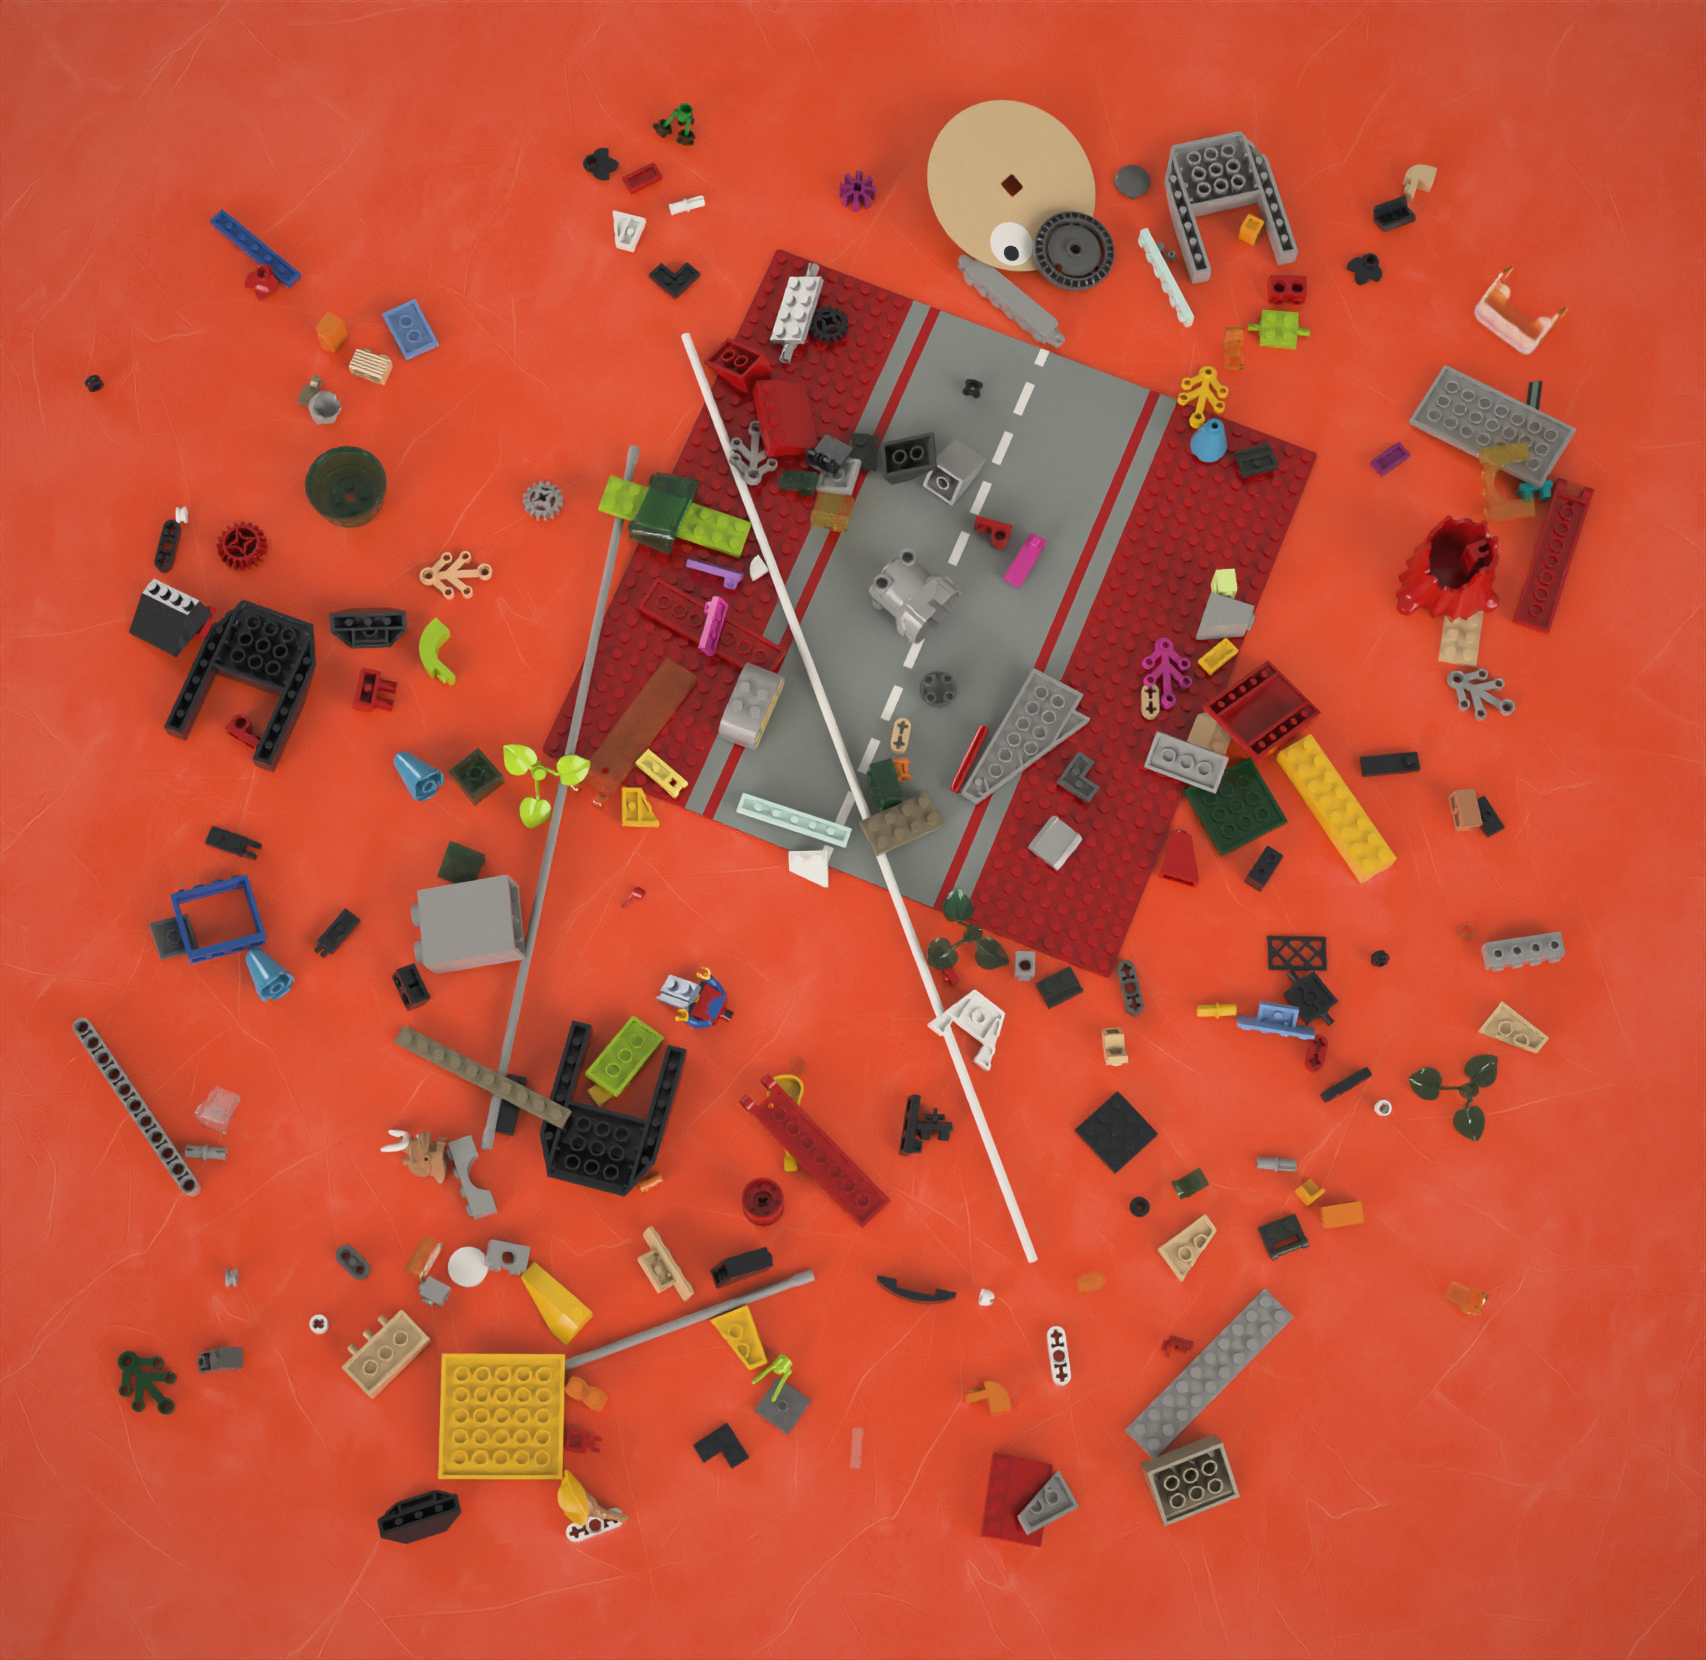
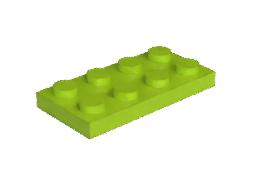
(624, 1056)

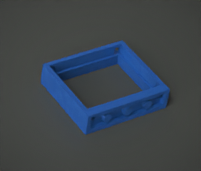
(224, 948)

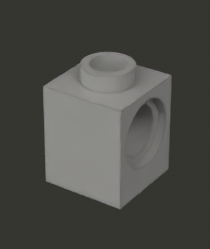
(1024, 957)

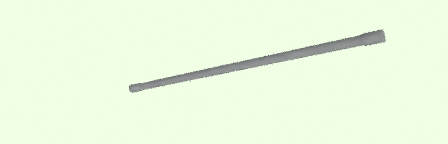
(797, 1280)

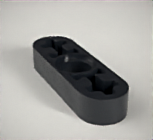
(170, 554)
(1346, 1084)

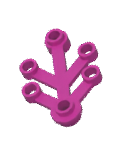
(1167, 670)

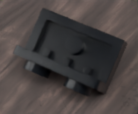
(1393, 214)

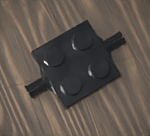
(1311, 997)

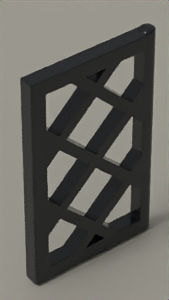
(1287, 965)

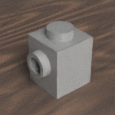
(434, 1291)

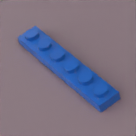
(255, 248)

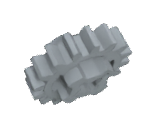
(546, 493)

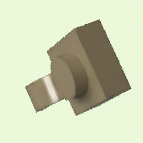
(308, 392)

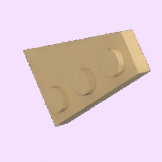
(1513, 1029)
(1187, 1245)

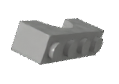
(464, 1154)

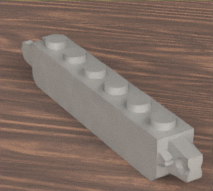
(1011, 300)

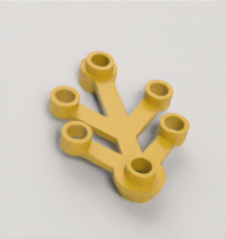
(1203, 392)

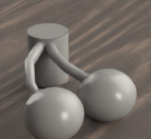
(1172, 256)

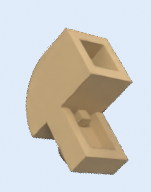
(1418, 177)
(1114, 1046)

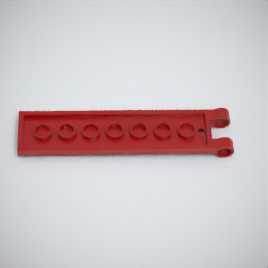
(1552, 558)
(817, 1153)

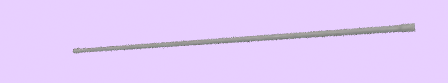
(489, 1132)

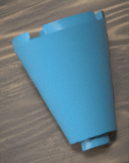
(1209, 441)
(418, 775)
(268, 975)

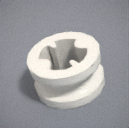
(182, 514)
(320, 1318)

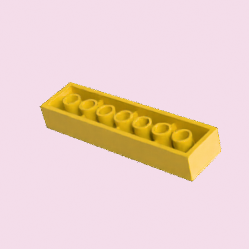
(1335, 808)

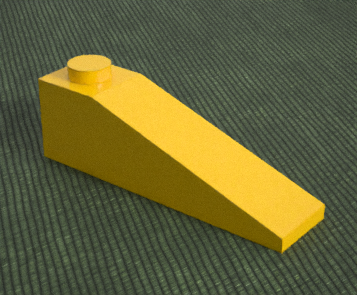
(558, 1307)

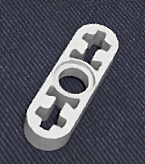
(1062, 1340)
(582, 1536)

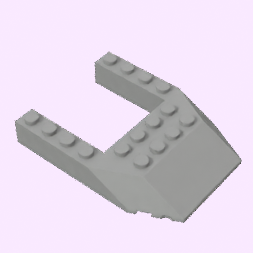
(1218, 177)

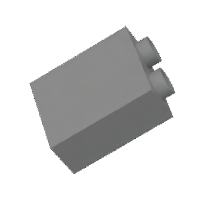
(469, 924)

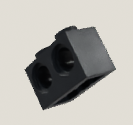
(1263, 868)
(411, 987)

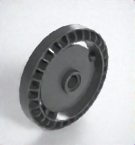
(1080, 236)

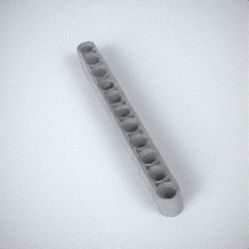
(142, 1113)

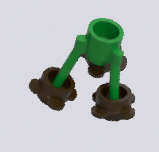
(684, 116)

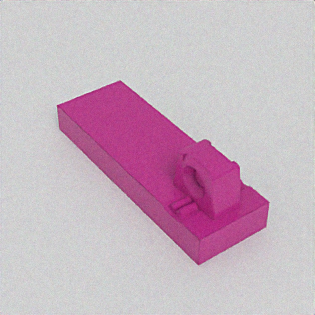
(1025, 560)
(715, 614)

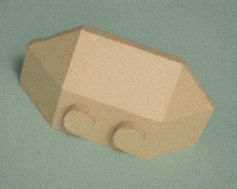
(1209, 734)

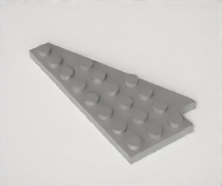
(1034, 725)

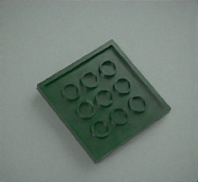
(1239, 810)

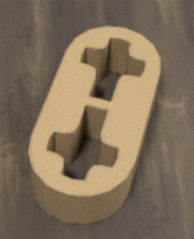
(1145, 701)
(905, 736)

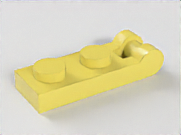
(661, 773)

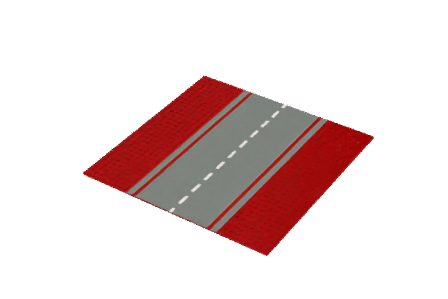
(1125, 562)

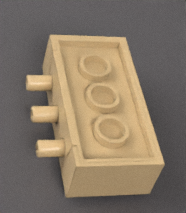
(385, 1353)

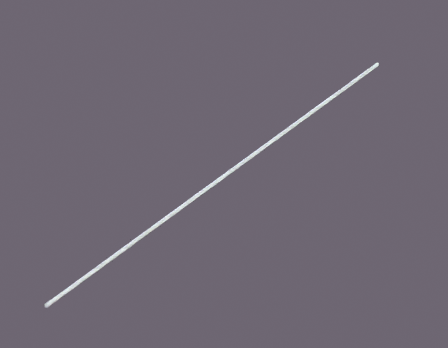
(861, 803)

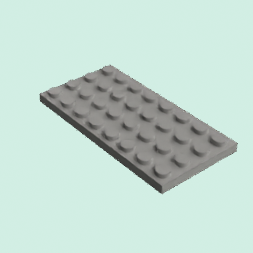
(1480, 417)

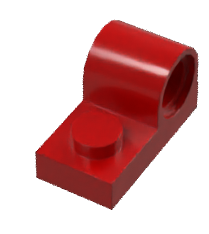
(995, 528)
(242, 734)

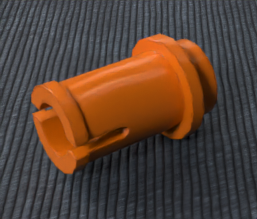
(649, 1182)

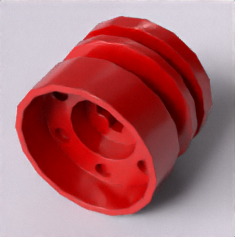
(762, 1191)

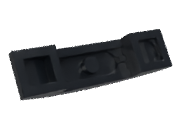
(941, 1296)

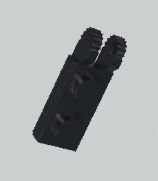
(231, 843)

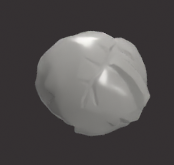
(324, 407)

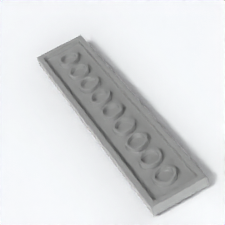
(1208, 1374)

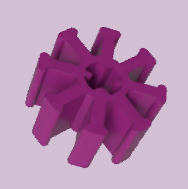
(850, 189)

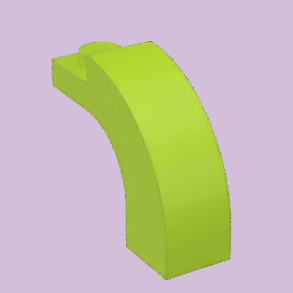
(430, 643)

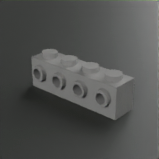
(1523, 951)

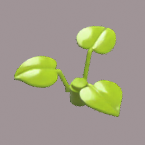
(521, 758)

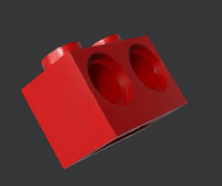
(1286, 285)

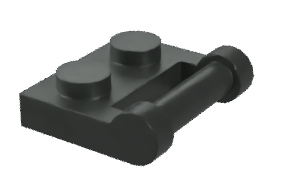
(1281, 1230)

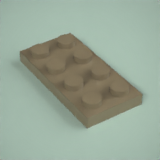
(902, 824)

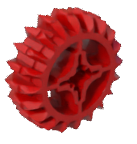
(227, 548)

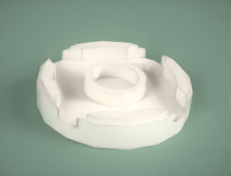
(467, 1267)

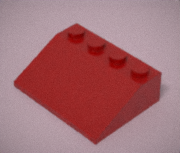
(784, 417)
(1010, 1488)

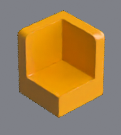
(1251, 229)
(1309, 1192)

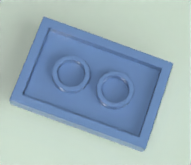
(410, 329)

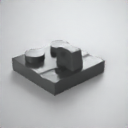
(168, 937)

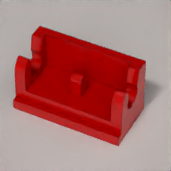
(1471, 557)

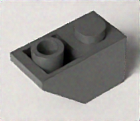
(220, 1360)

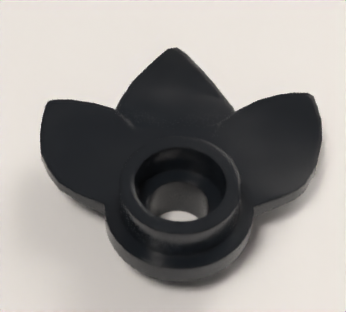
(603, 164)
(1365, 271)

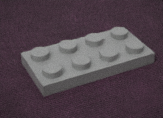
(1186, 762)

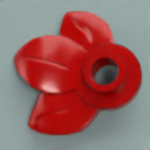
(262, 283)

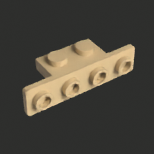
(661, 1267)

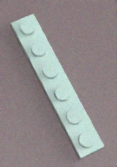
(1168, 282)
(794, 820)

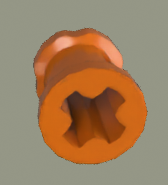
(901, 769)

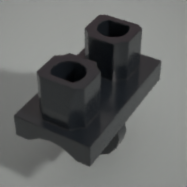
(925, 1127)

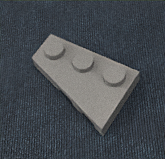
(1048, 1505)

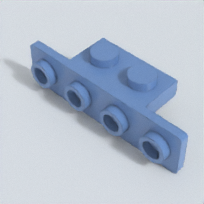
(1276, 1019)

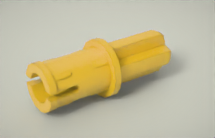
(1216, 1010)

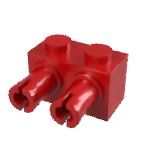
(367, 686)

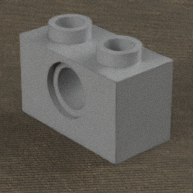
(518, 1253)

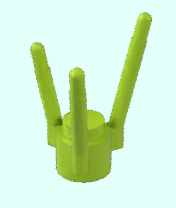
(780, 1365)

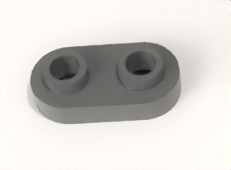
(353, 1263)

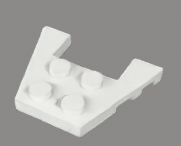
(978, 1018)

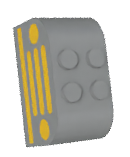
(751, 706)

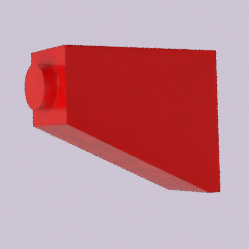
(1179, 860)

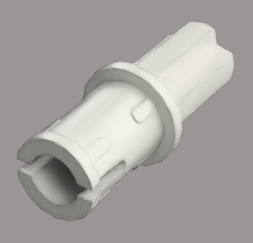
(687, 204)

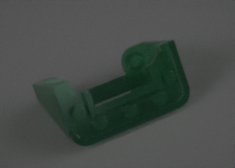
(663, 510)

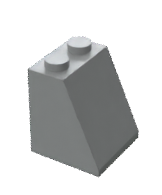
(954, 472)
(1225, 618)

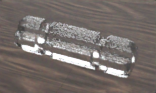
(856, 1448)

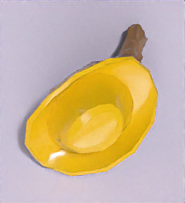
(579, 1504)

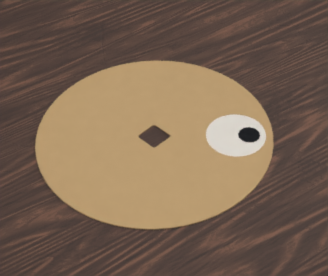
(984, 149)

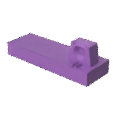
(731, 576)

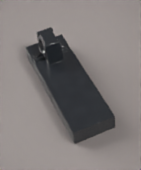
(1389, 764)
(509, 1112)
(908, 1142)

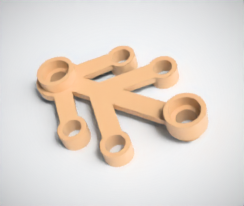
(453, 573)

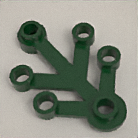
(144, 1380)

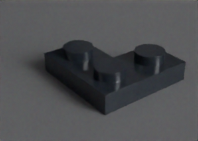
(675, 283)
(722, 1441)

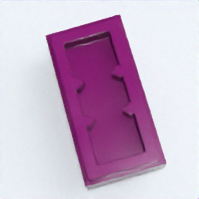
(1390, 459)

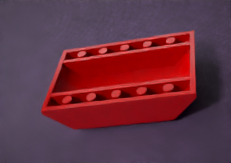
(1262, 711)

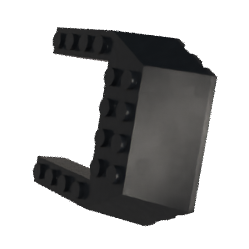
(260, 651)
(601, 1145)

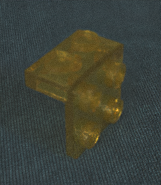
(832, 511)

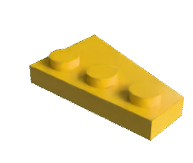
(741, 1334)

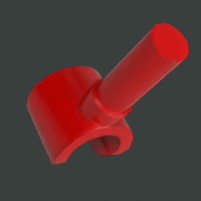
(637, 892)

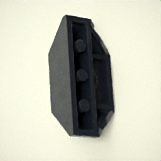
(368, 626)
(419, 1517)

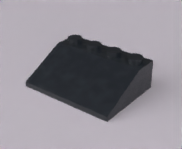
(167, 617)

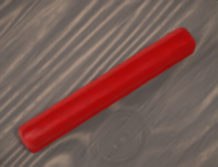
(969, 758)

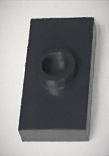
(1490, 820)

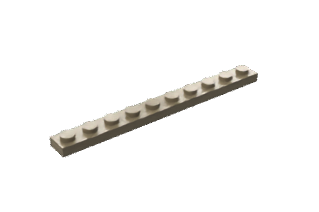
(483, 1077)

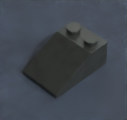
(908, 457)

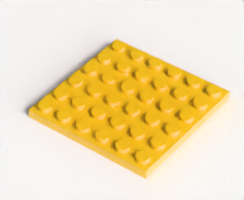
(502, 1416)

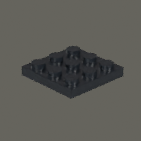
(1116, 1132)

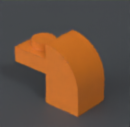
(994, 1393)

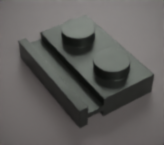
(865, 449)
(1256, 460)
(1059, 987)

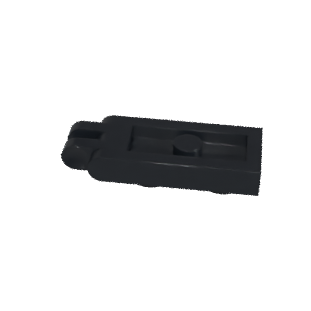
(337, 933)

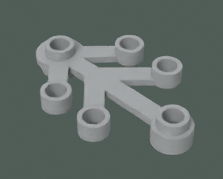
(753, 457)
(1478, 691)

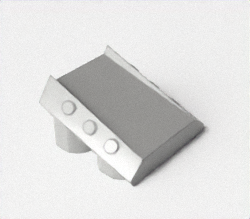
(1055, 842)

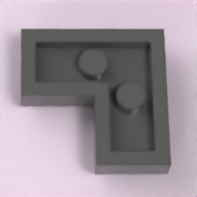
(1074, 778)

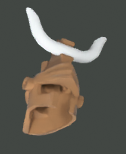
(424, 1155)

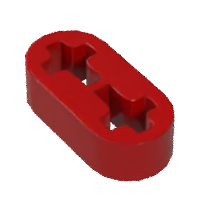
(1320, 1054)

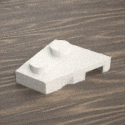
(627, 230)
(810, 865)

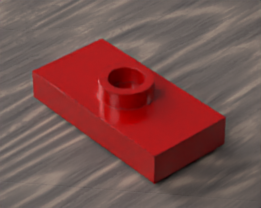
(642, 178)

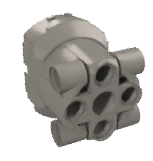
(913, 595)

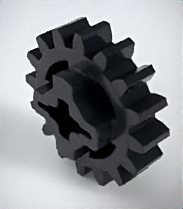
(829, 325)

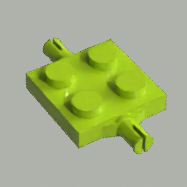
(1278, 329)

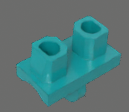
(1527, 490)

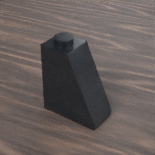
(741, 1267)

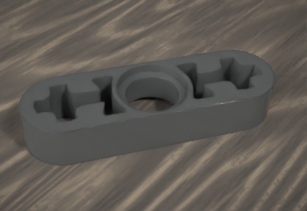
(1128, 1002)

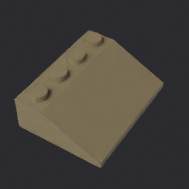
(1190, 1479)

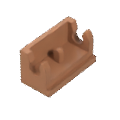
(1465, 810)

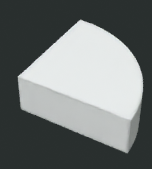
(757, 568)

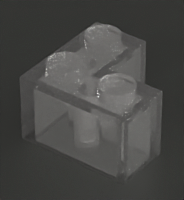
(217, 1110)

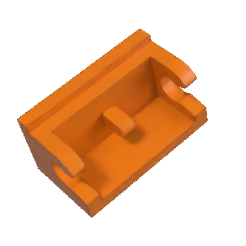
(1341, 1214)

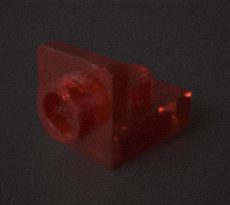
(1181, 1345)

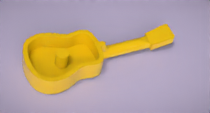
(794, 1088)

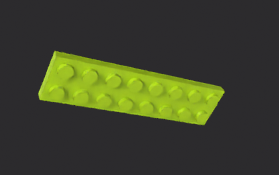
(699, 526)

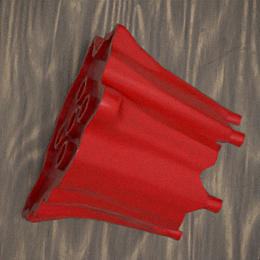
(1437, 578)

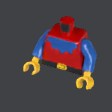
(708, 1005)

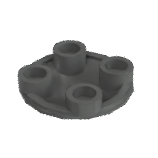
(1132, 181)
(938, 689)

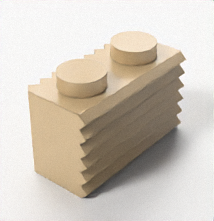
(370, 366)

